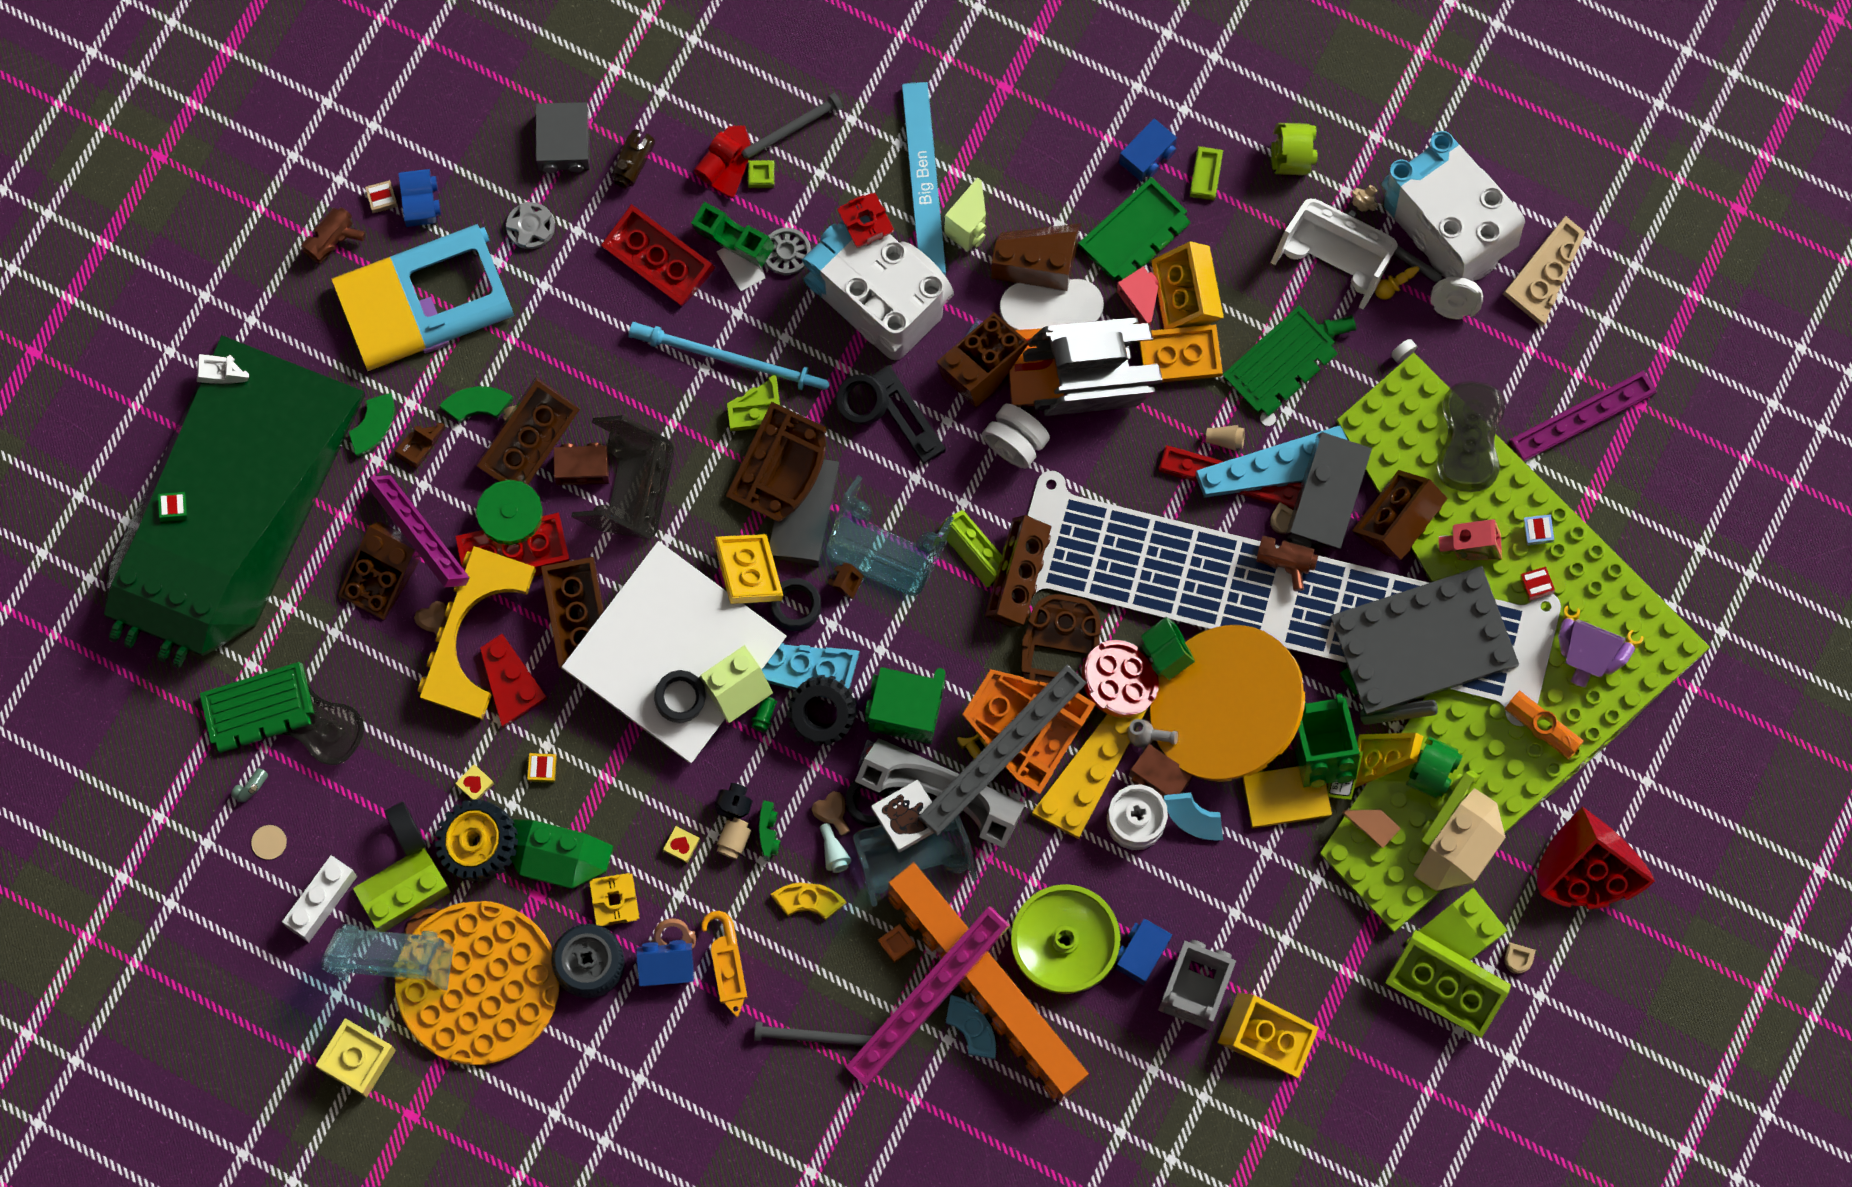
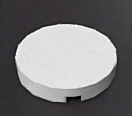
(1456, 297)

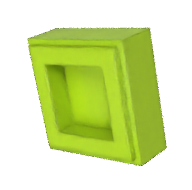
(761, 174)

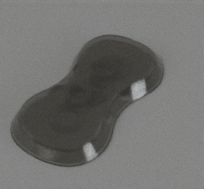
(1469, 453)
(332, 733)

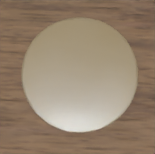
(269, 842)

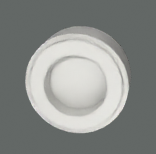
(1403, 350)

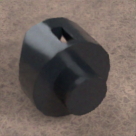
(736, 794)

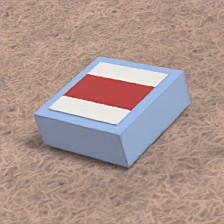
(1538, 530)

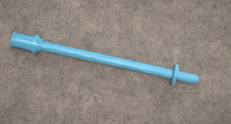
(656, 336)

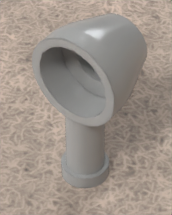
(1149, 734)

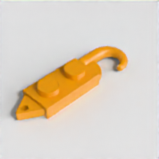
(727, 963)

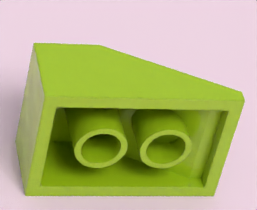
(1465, 926)

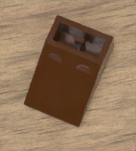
(982, 359)
(379, 570)

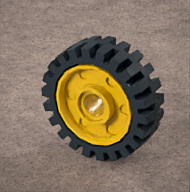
(461, 829)

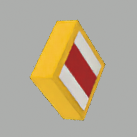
(542, 767)

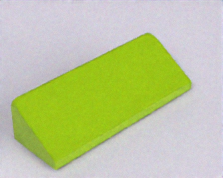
(974, 547)

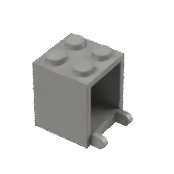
(1193, 995)

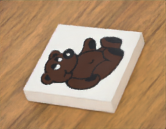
(900, 815)

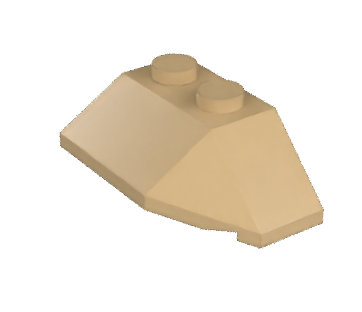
(1463, 844)

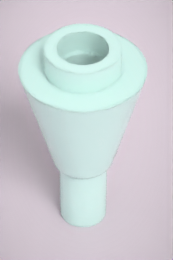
(835, 855)

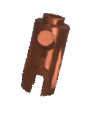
(329, 232)
(1292, 557)

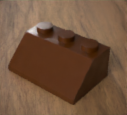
(1400, 514)

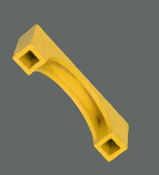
(446, 681)

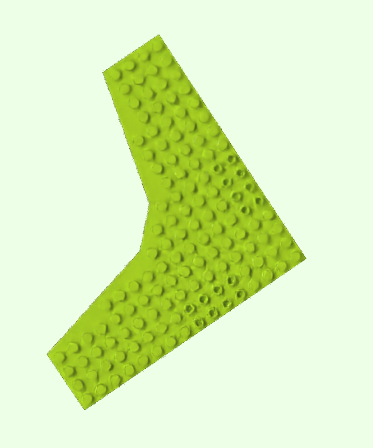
(1407, 432)

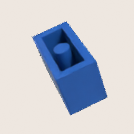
(1148, 150)
(1143, 951)
(665, 963)

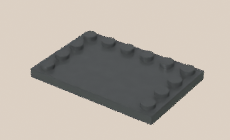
(1424, 640)

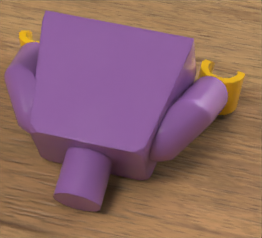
(1593, 648)

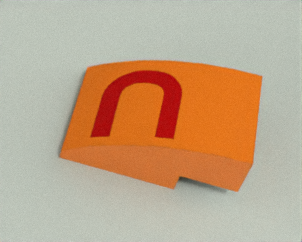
(1032, 379)

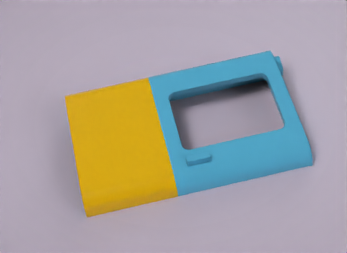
(387, 311)

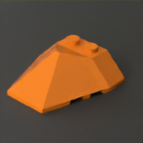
(1001, 700)

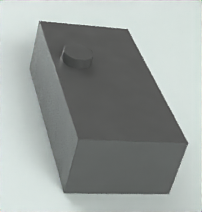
(1329, 491)

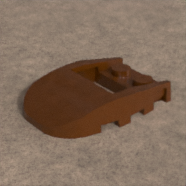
(1062, 625)

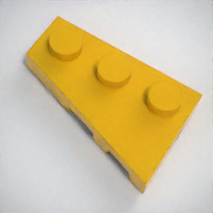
(1386, 754)

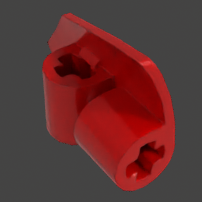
(724, 163)

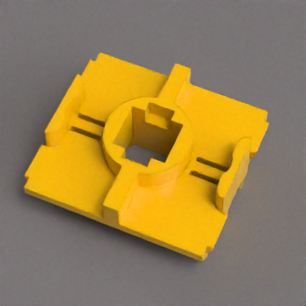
(600, 897)

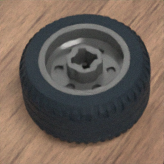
(583, 943)

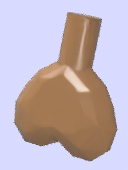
(432, 618)
(832, 811)

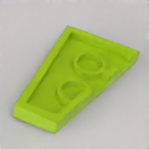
(1448, 805)

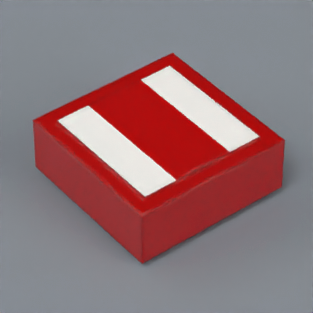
(1537, 583)

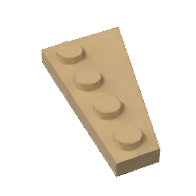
(1541, 278)

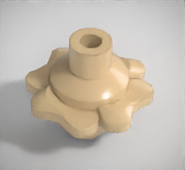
(1365, 199)

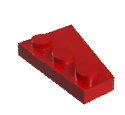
(510, 681)

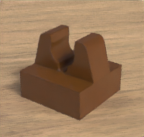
(847, 580)

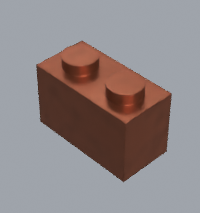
(581, 464)
(1159, 773)

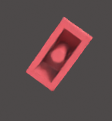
(1139, 294)

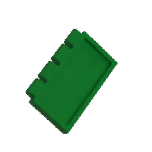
(1133, 229)
(1279, 360)
(257, 705)

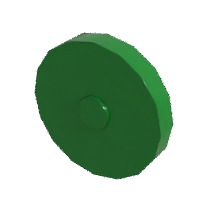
(509, 512)

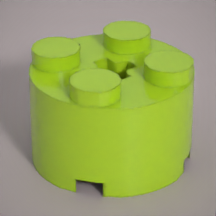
(1293, 149)

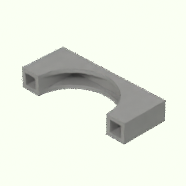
(895, 767)

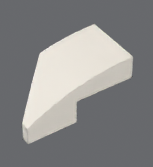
(219, 370)

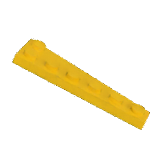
(1084, 780)

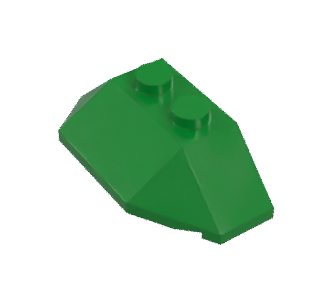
(558, 854)

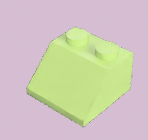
(967, 218)
(736, 684)

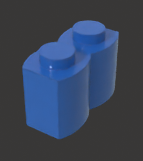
(418, 197)

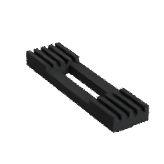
(926, 444)

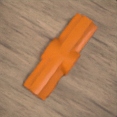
(1530, 713)

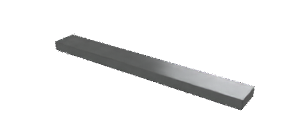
(1002, 750)

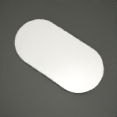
(1037, 306)

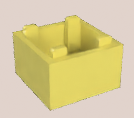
(355, 1057)

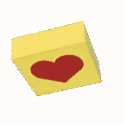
(474, 783)
(681, 844)

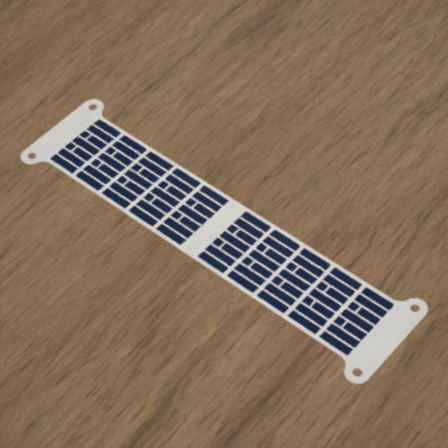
(1217, 582)

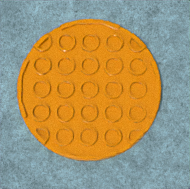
(1231, 704)
(496, 990)

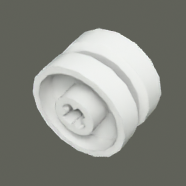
(1016, 435)
(1138, 801)

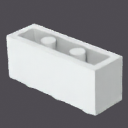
(319, 898)

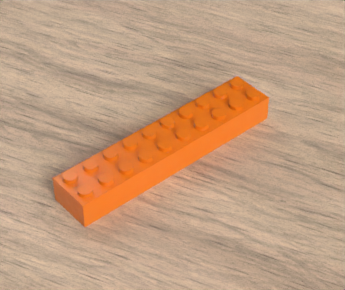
(990, 986)

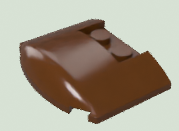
(780, 463)

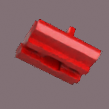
(871, 207)

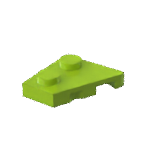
(750, 409)

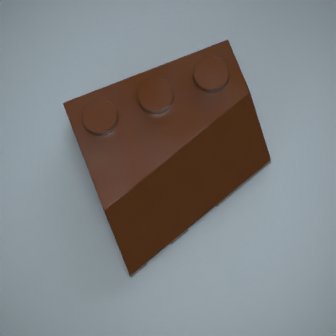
(1036, 256)

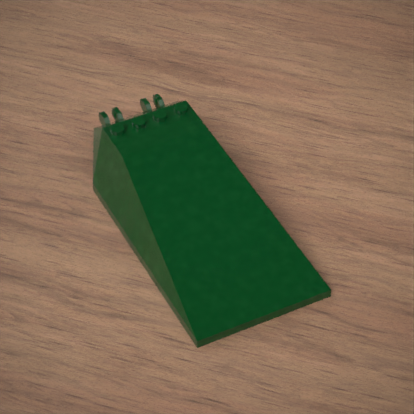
(250, 477)

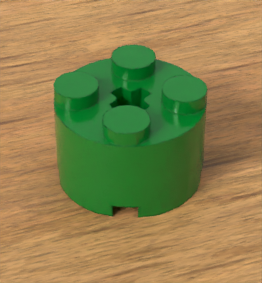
(1433, 767)

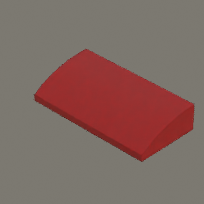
(658, 255)
(541, 549)

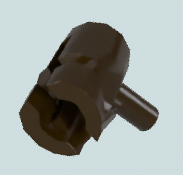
(632, 159)

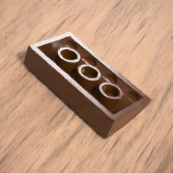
(528, 434)

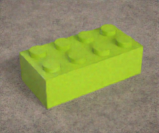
(1448, 984)

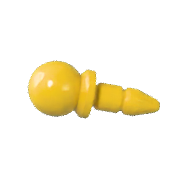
(1387, 287)

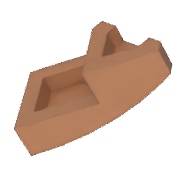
(1373, 824)

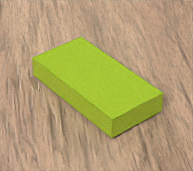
(1206, 173)

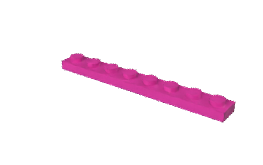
(927, 996)

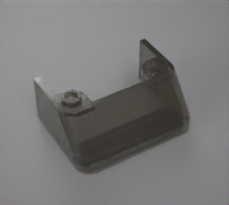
(638, 482)

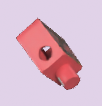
(1474, 541)

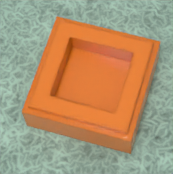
(897, 943)

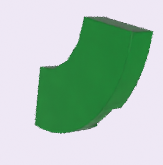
(476, 401)
(374, 426)

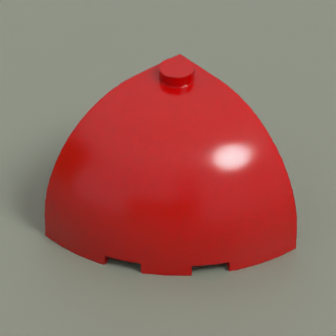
(1590, 865)

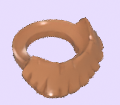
(688, 936)

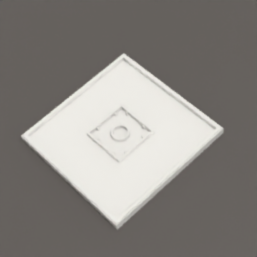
(665, 623)

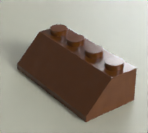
(572, 602)

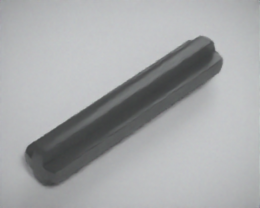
(1402, 712)

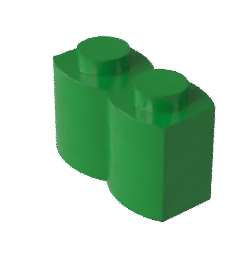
(1167, 649)

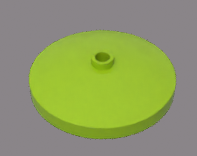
(1069, 914)

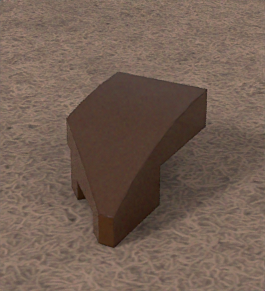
(419, 444)

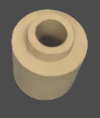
(733, 838)

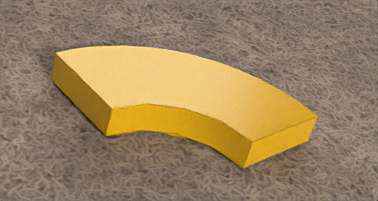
(808, 897)

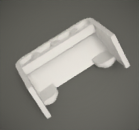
(1340, 242)

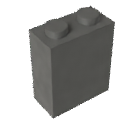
(562, 137)

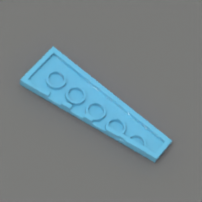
(1264, 468)
(796, 664)

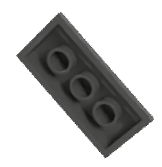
(803, 532)

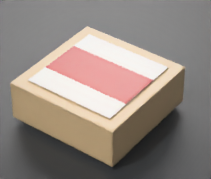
(381, 196)

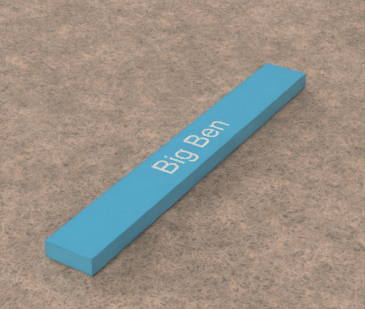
(923, 172)

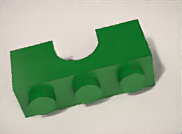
(742, 241)

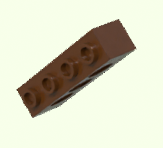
(1008, 580)

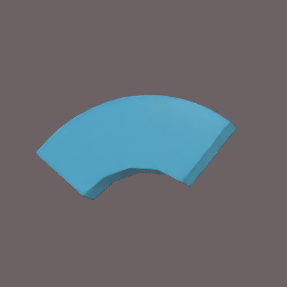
(1193, 818)
(973, 1025)

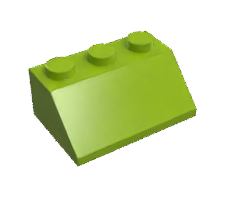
(401, 890)

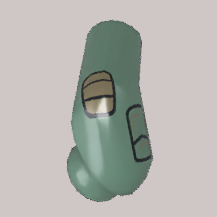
(244, 793)

